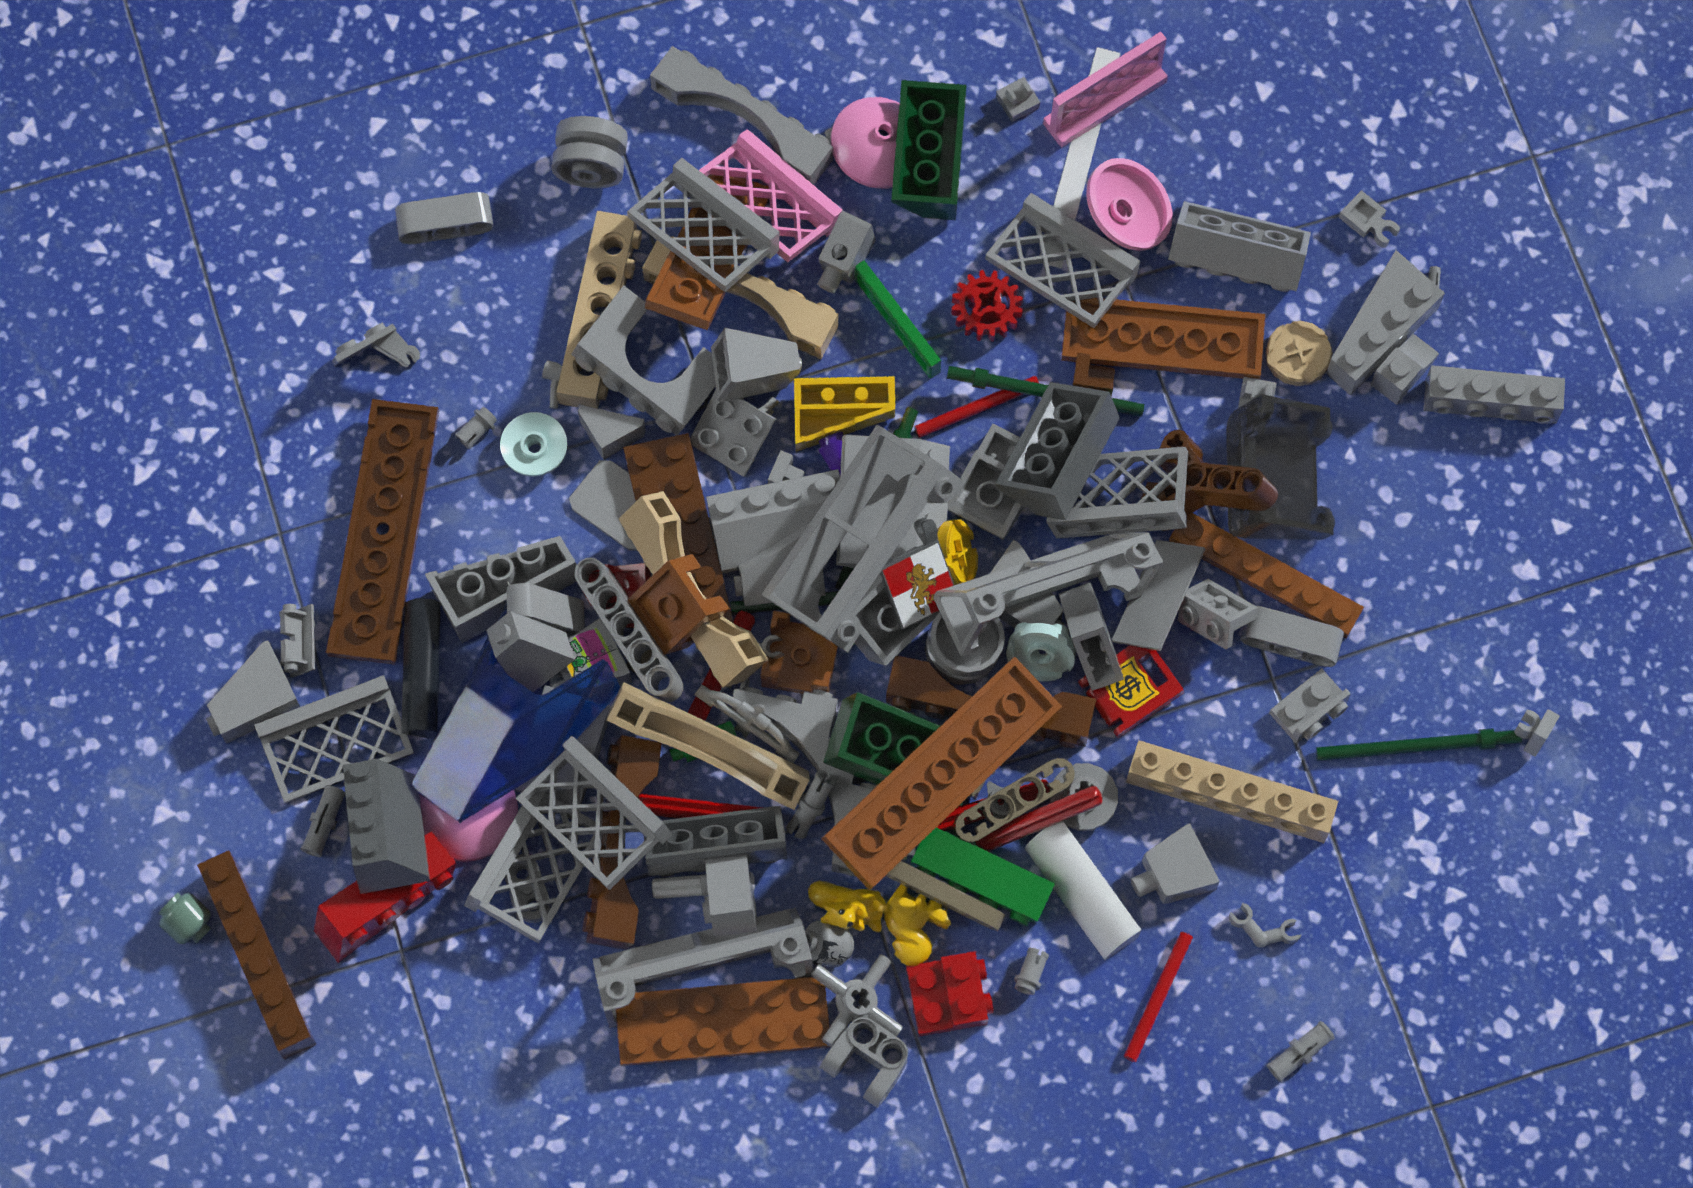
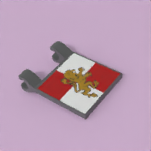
(916, 577)

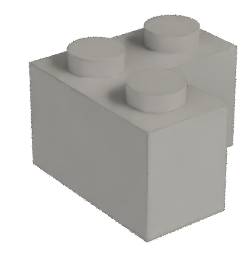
(730, 896)

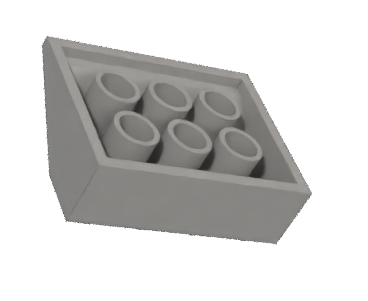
(885, 501)

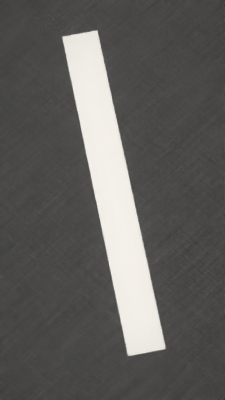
(1077, 164)

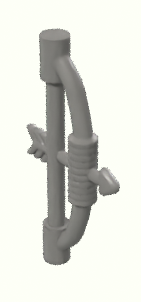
(749, 720)

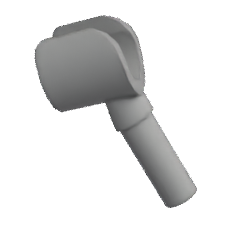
(552, 372)

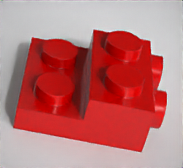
(949, 994)

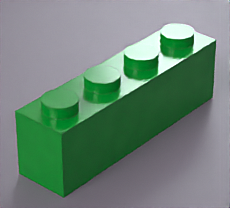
(983, 875)

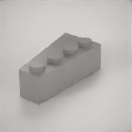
(1388, 317)
(478, 591)

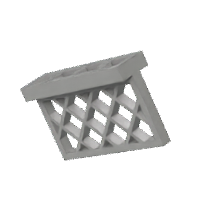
(726, 211)
(1083, 244)
(1129, 517)
(321, 712)
(610, 788)
(505, 857)

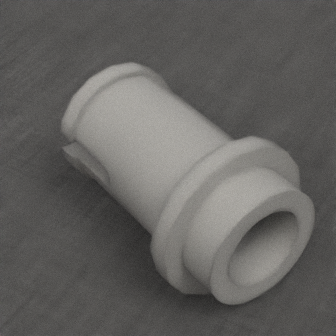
(476, 427)
(1031, 971)

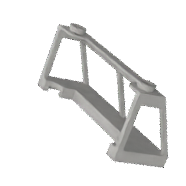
(878, 457)
(983, 599)
(776, 933)

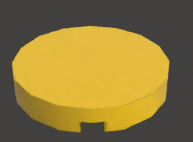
(960, 557)

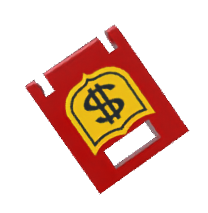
(1137, 695)

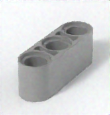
(444, 218)
(547, 607)
(1293, 637)

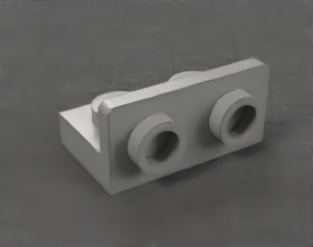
(1215, 612)
(1309, 706)

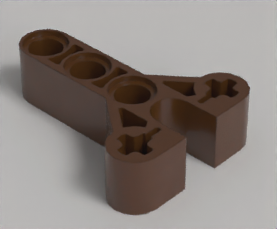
(1215, 483)

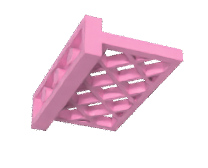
(1107, 91)
(783, 184)

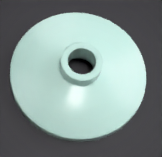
(530, 430)

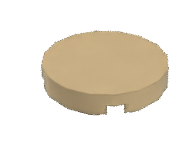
(1298, 353)

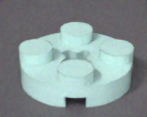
(1040, 636)

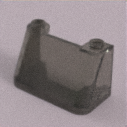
(1281, 442)

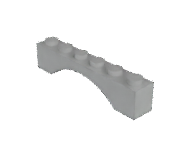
(688, 82)

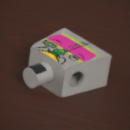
(589, 648)

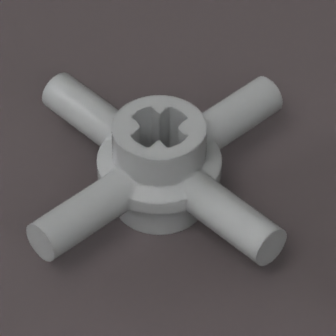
(844, 999)

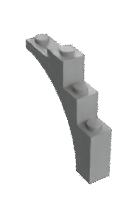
(810, 729)

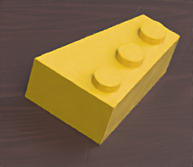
(840, 405)

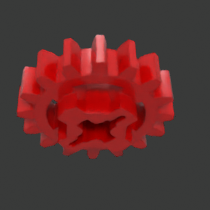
(984, 292)

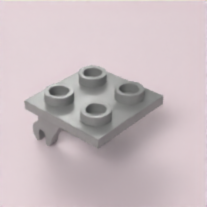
(383, 340)
(733, 431)

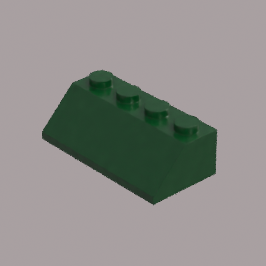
(929, 148)

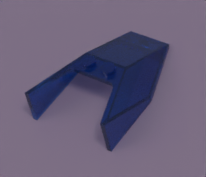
(504, 733)

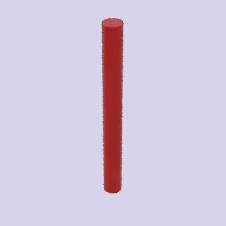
(967, 410)
(1158, 997)

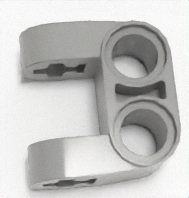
(872, 1053)

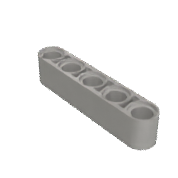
(617, 619)

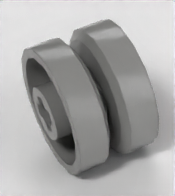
(589, 152)
(968, 669)

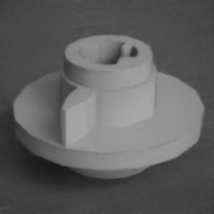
(1085, 777)

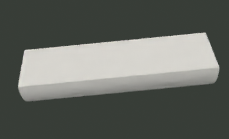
(1083, 889)

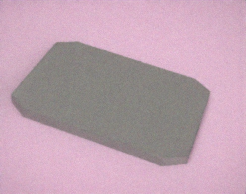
(604, 498)

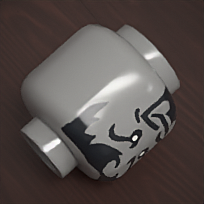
(829, 944)

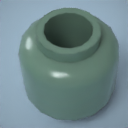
(185, 918)

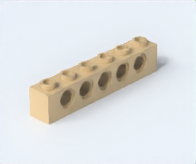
(608, 232)
(1232, 791)

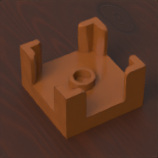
(674, 606)
(806, 659)

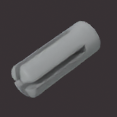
(1434, 274)

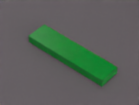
(897, 319)

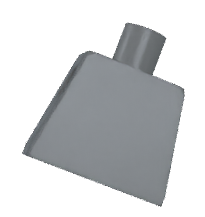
(848, 239)
(1176, 868)

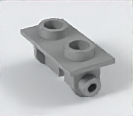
(299, 651)

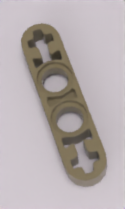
(1012, 797)
(947, 895)

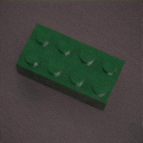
(874, 738)

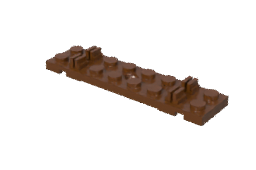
(374, 565)

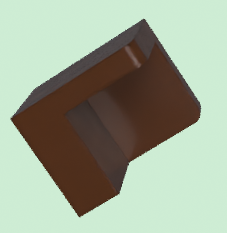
(1092, 375)

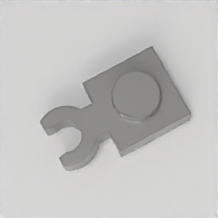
(1366, 216)

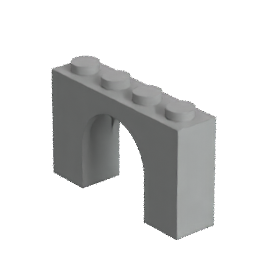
(604, 354)

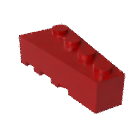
(354, 918)

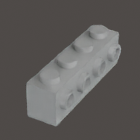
(1494, 394)

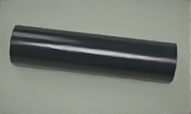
(421, 668)

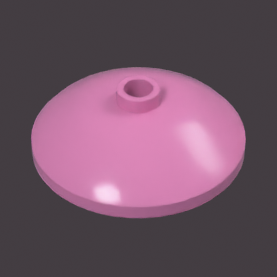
(860, 147)
(1129, 204)
(475, 836)

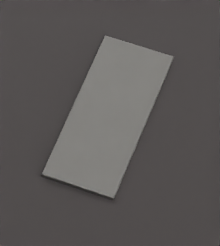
(1152, 615)

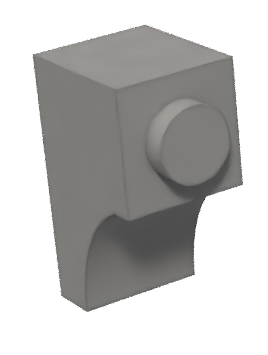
(1403, 368)

